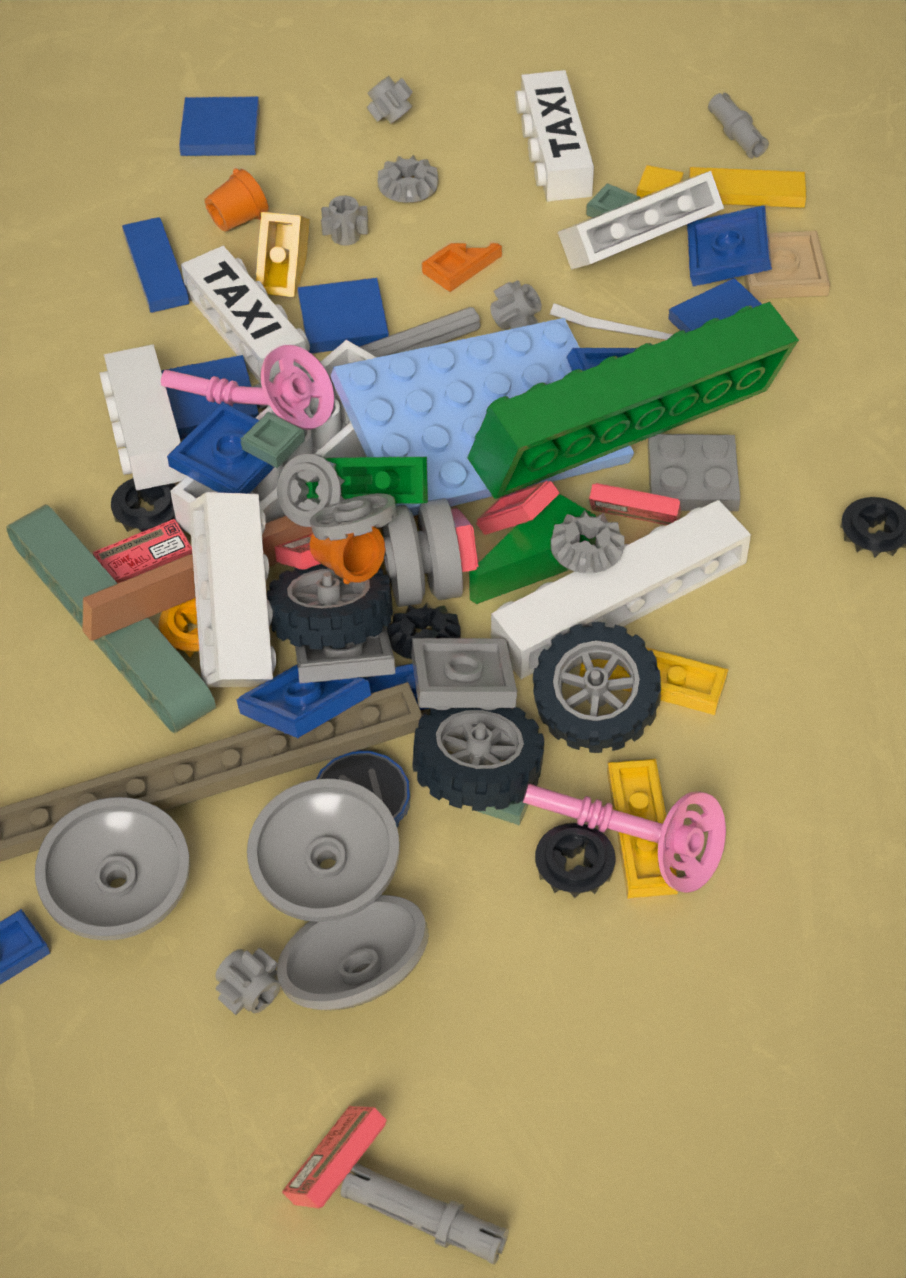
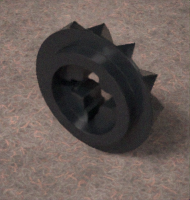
(127, 510)
(870, 513)
(405, 624)
(569, 841)

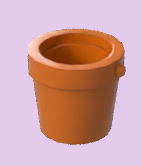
(236, 201)
(351, 558)

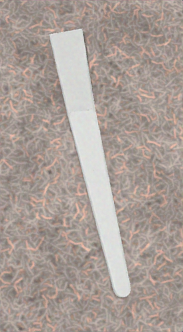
(570, 315)

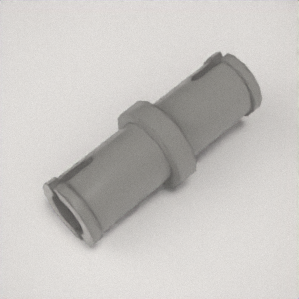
(738, 125)

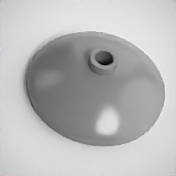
(316, 824)
(107, 843)
(353, 957)

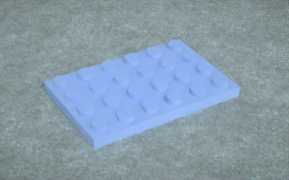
(439, 394)

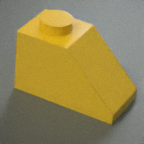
(282, 252)

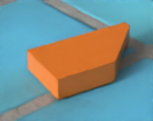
(457, 263)

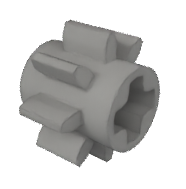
(389, 99)
(344, 220)
(515, 305)
(247, 981)

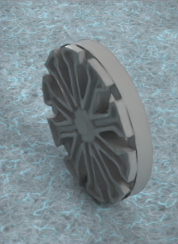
(353, 516)

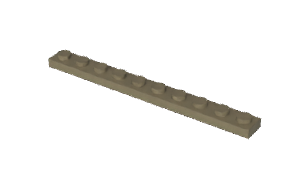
(216, 767)

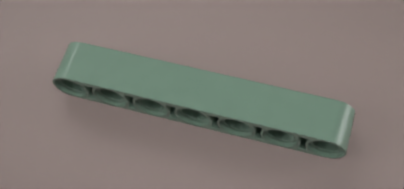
(136, 650)

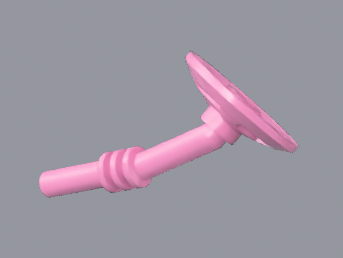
(286, 395)
(671, 835)

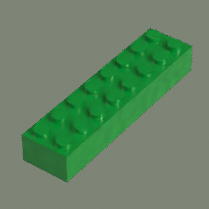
(629, 398)

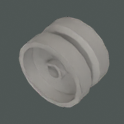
(421, 552)

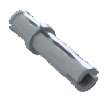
(441, 1220)

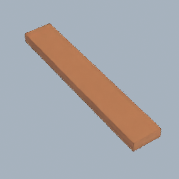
(164, 586)

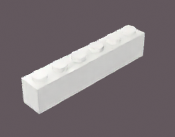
(645, 578)

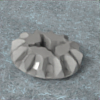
(409, 188)
(293, 487)
(583, 556)

